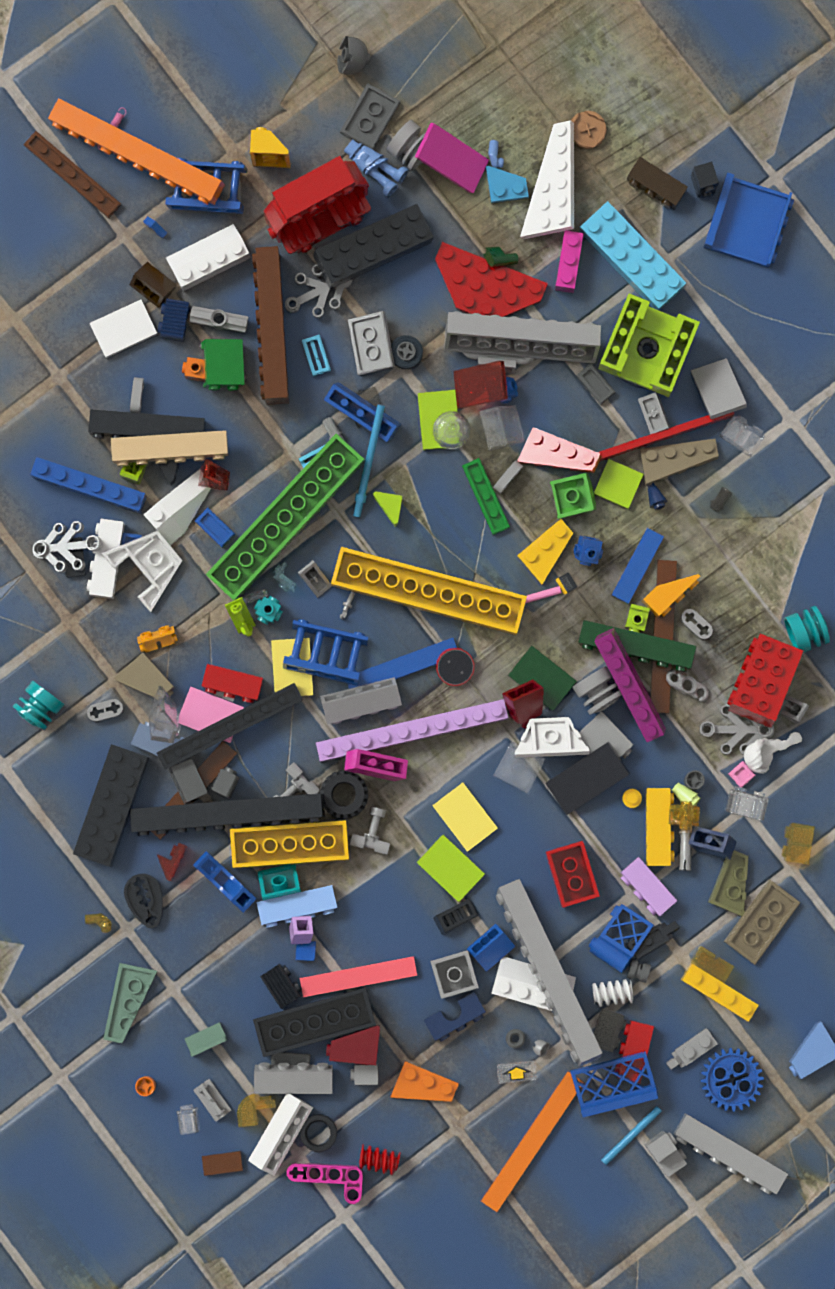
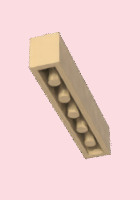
(169, 447)

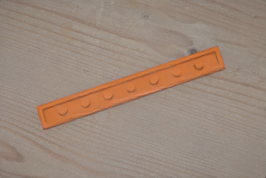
(530, 1143)

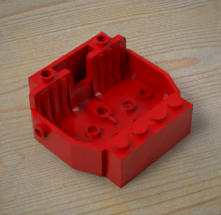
(317, 205)

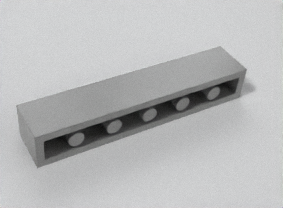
(730, 1153)

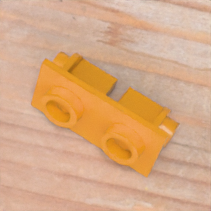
(149, 640)

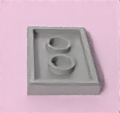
(371, 343)
(718, 388)

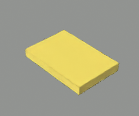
(285, 677)
(465, 817)

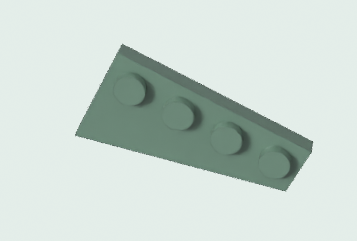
(128, 995)

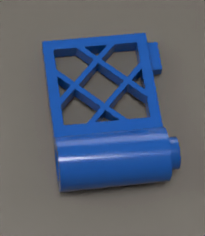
(610, 950)

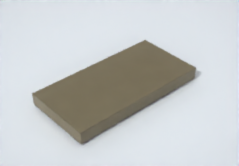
(762, 922)

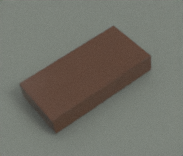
(222, 1163)

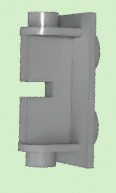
(212, 1100)

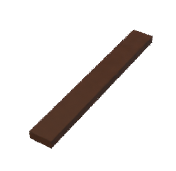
(664, 629)

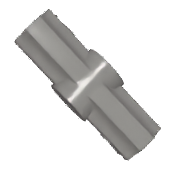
(231, 321)

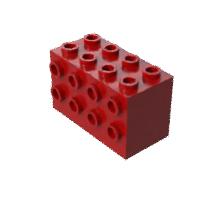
(764, 680)

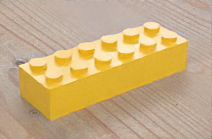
(289, 844)

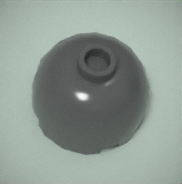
(353, 56)

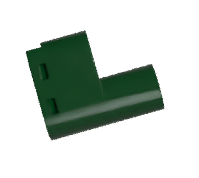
(496, 257)

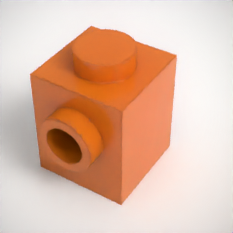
(194, 369)

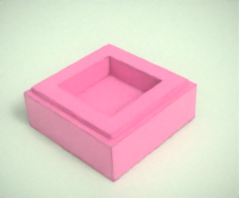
(741, 774)

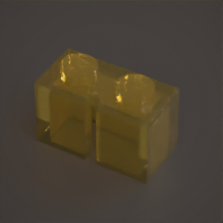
(798, 843)
(717, 968)

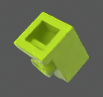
(640, 611)

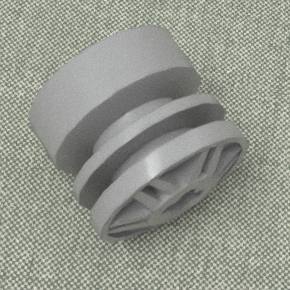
(407, 143)
(597, 690)

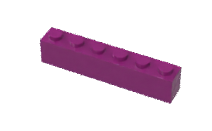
(630, 685)

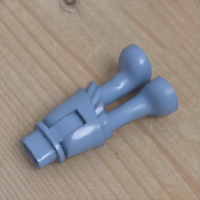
(369, 161)

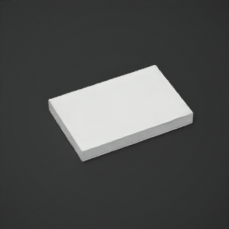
(123, 328)

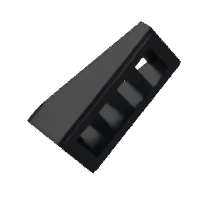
(440, 923)

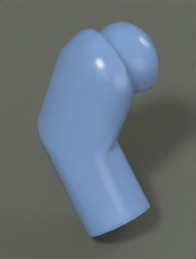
(493, 154)

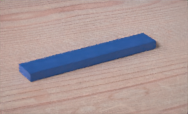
(405, 664)

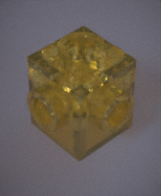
(684, 815)

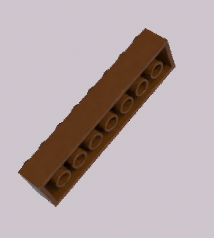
(271, 322)

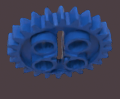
(736, 1096)

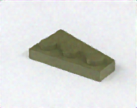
(731, 883)

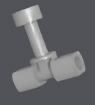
(298, 782)
(371, 840)

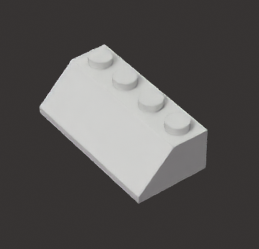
(208, 257)
(517, 983)

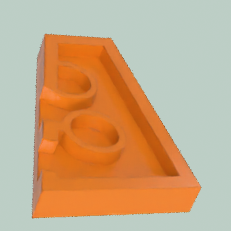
(423, 1085)

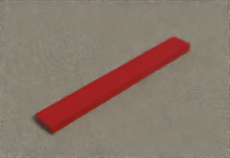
(661, 435)

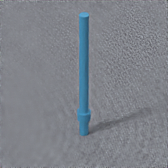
(361, 496)

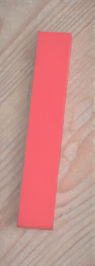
(358, 976)

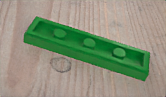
(486, 496)

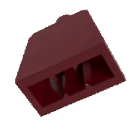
(524, 702)

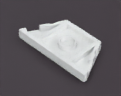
(551, 738)

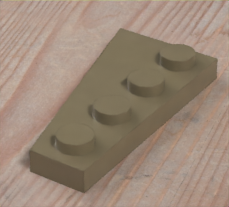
(667, 460)

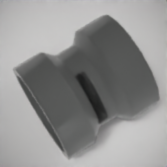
(694, 777)
(638, 971)

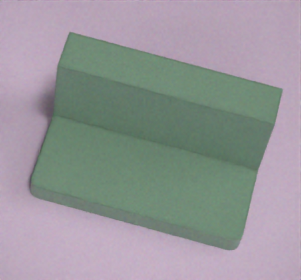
(206, 1039)

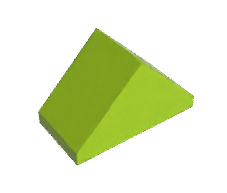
(133, 472)
(390, 505)

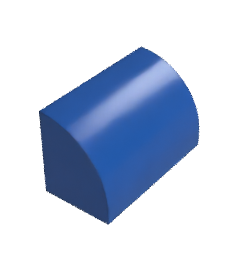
(491, 947)

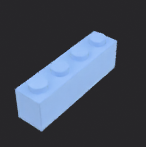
(297, 905)

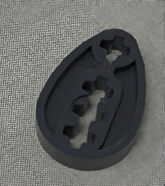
(133, 900)

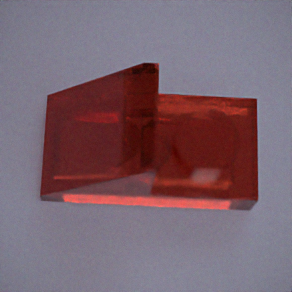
(170, 866)

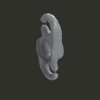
(678, 685)

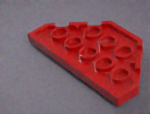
(484, 288)

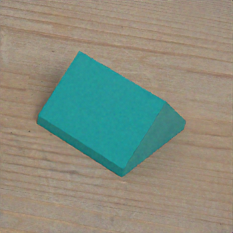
(279, 881)

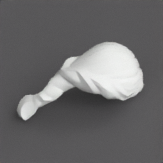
(760, 753)

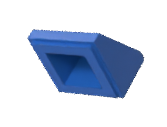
(306, 951)

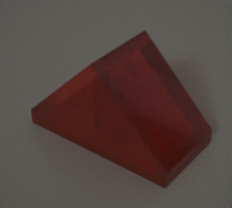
(213, 476)

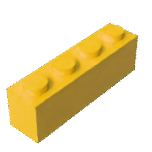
(657, 828)
(719, 992)

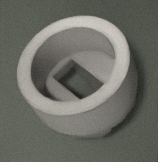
(541, 1047)

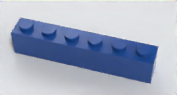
(88, 485)

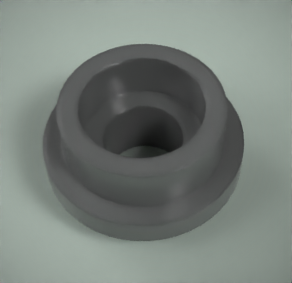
(515, 1044)

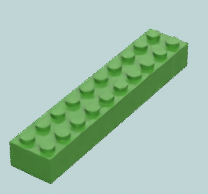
(285, 517)

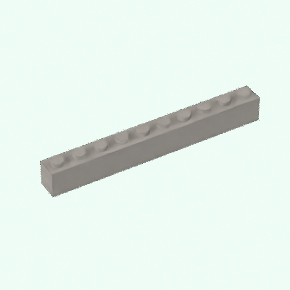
(549, 973)

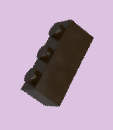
(656, 183)

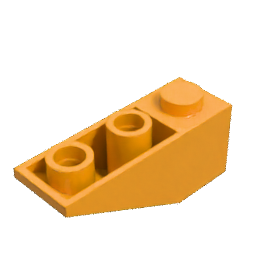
(664, 595)

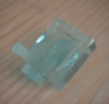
(284, 582)

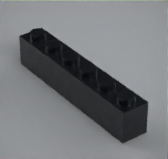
(130, 424)

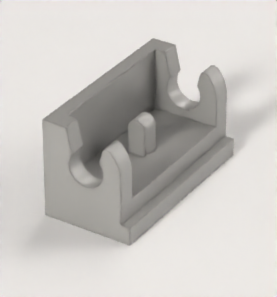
(654, 413)

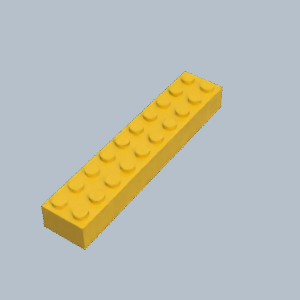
(428, 591)

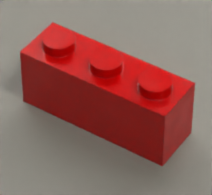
(232, 683)
(637, 1040)

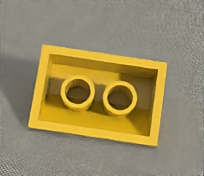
(268, 150)

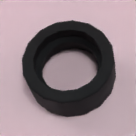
(333, 1133)

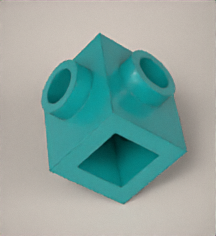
(272, 616)

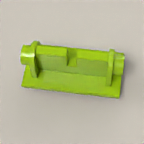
(241, 616)

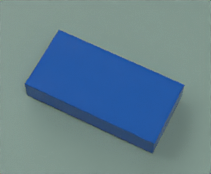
(215, 527)

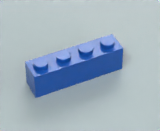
(360, 410)

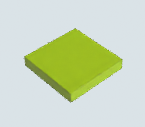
(618, 484)

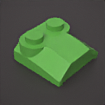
(573, 495)

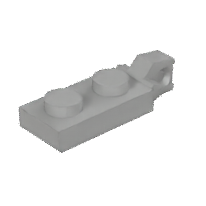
(692, 1049)

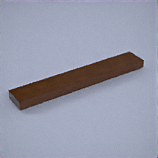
(72, 174)
(208, 772)

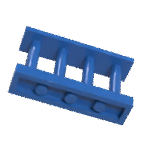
(232, 205)
(331, 670)

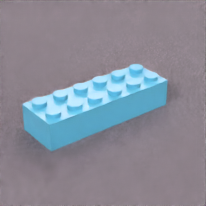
(632, 256)

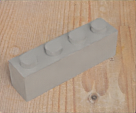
(361, 701)
(293, 1078)

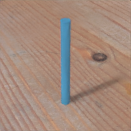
(631, 1135)

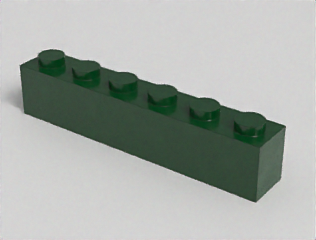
(643, 646)

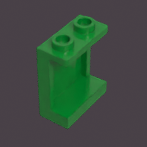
(223, 364)

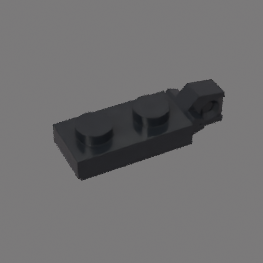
(656, 938)

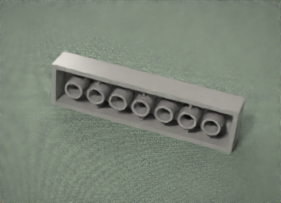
(522, 337)

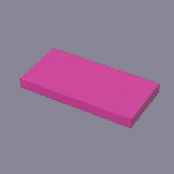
(451, 158)

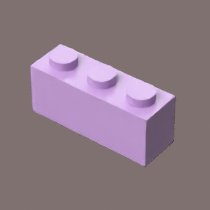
(647, 887)

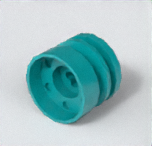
(808, 629)
(38, 705)

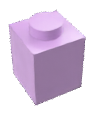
(301, 930)

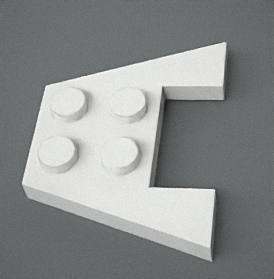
(153, 558)

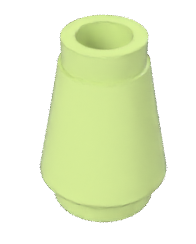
(685, 794)

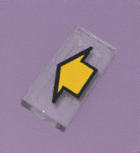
(516, 1072)

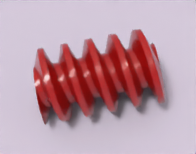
(379, 1160)

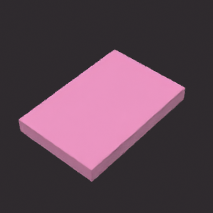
(205, 709)

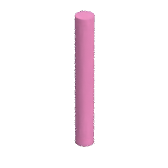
(543, 594)

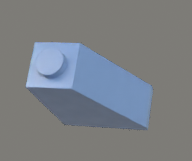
(813, 1052)

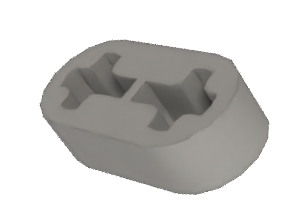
(137, 395)
(508, 476)
(693, 627)
(106, 714)

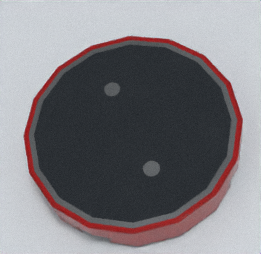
(455, 666)

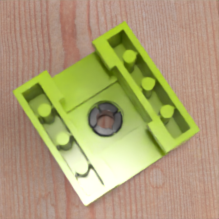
(643, 327)

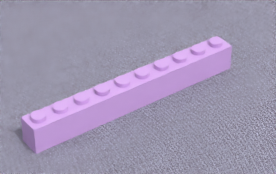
(413, 730)

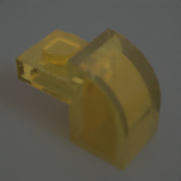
(247, 1109)

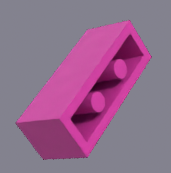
(569, 261)
(376, 765)

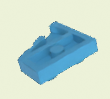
(505, 185)

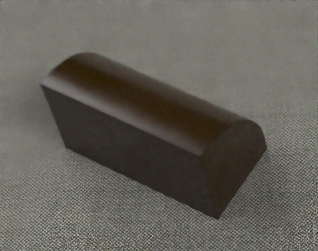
(152, 284)

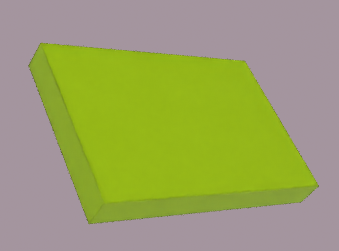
(430, 407)
(450, 868)

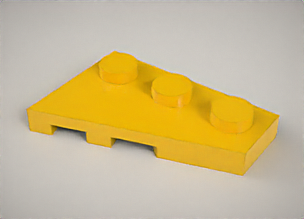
(545, 550)

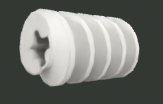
(612, 992)

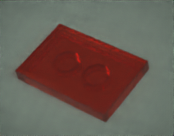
(480, 384)

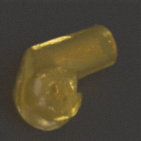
(101, 920)

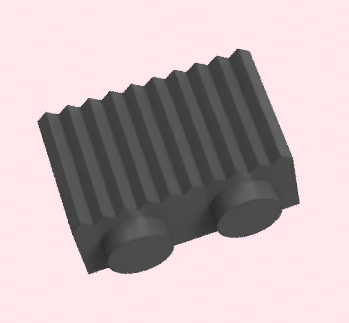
(225, 782)

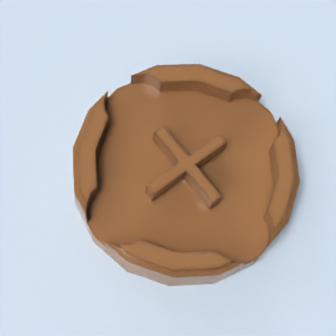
(588, 129)

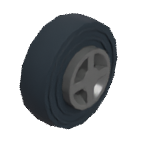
(407, 345)

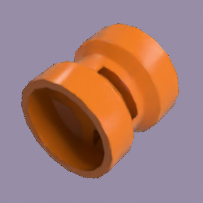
(145, 1086)

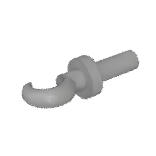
(347, 605)

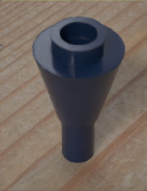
(656, 498)

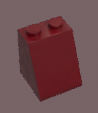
(356, 1047)

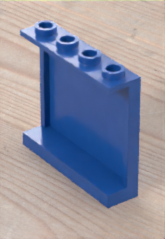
(748, 221)

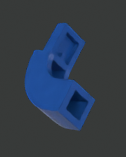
(225, 881)

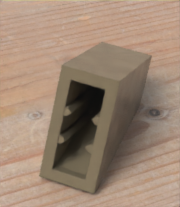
(144, 677)

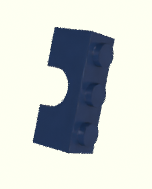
(470, 1010)

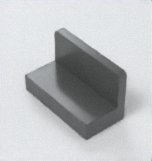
(187, 781)

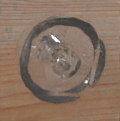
(447, 438)

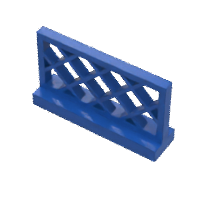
(620, 1099)

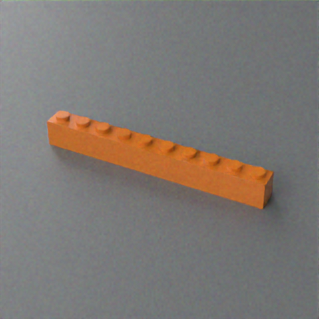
(136, 151)

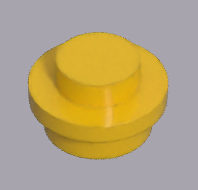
(632, 798)

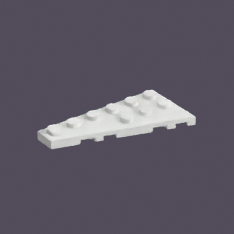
(553, 196)

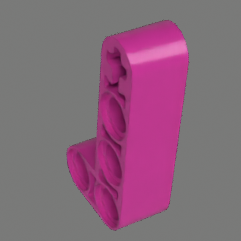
(325, 1178)

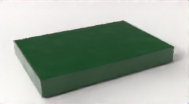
(546, 673)

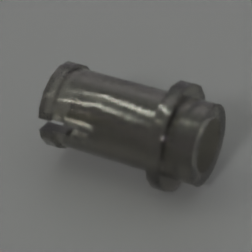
(721, 498)

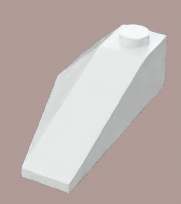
(177, 509)

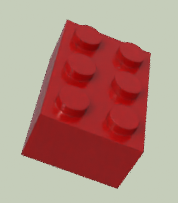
(572, 874)

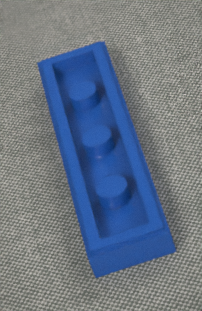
(637, 565)

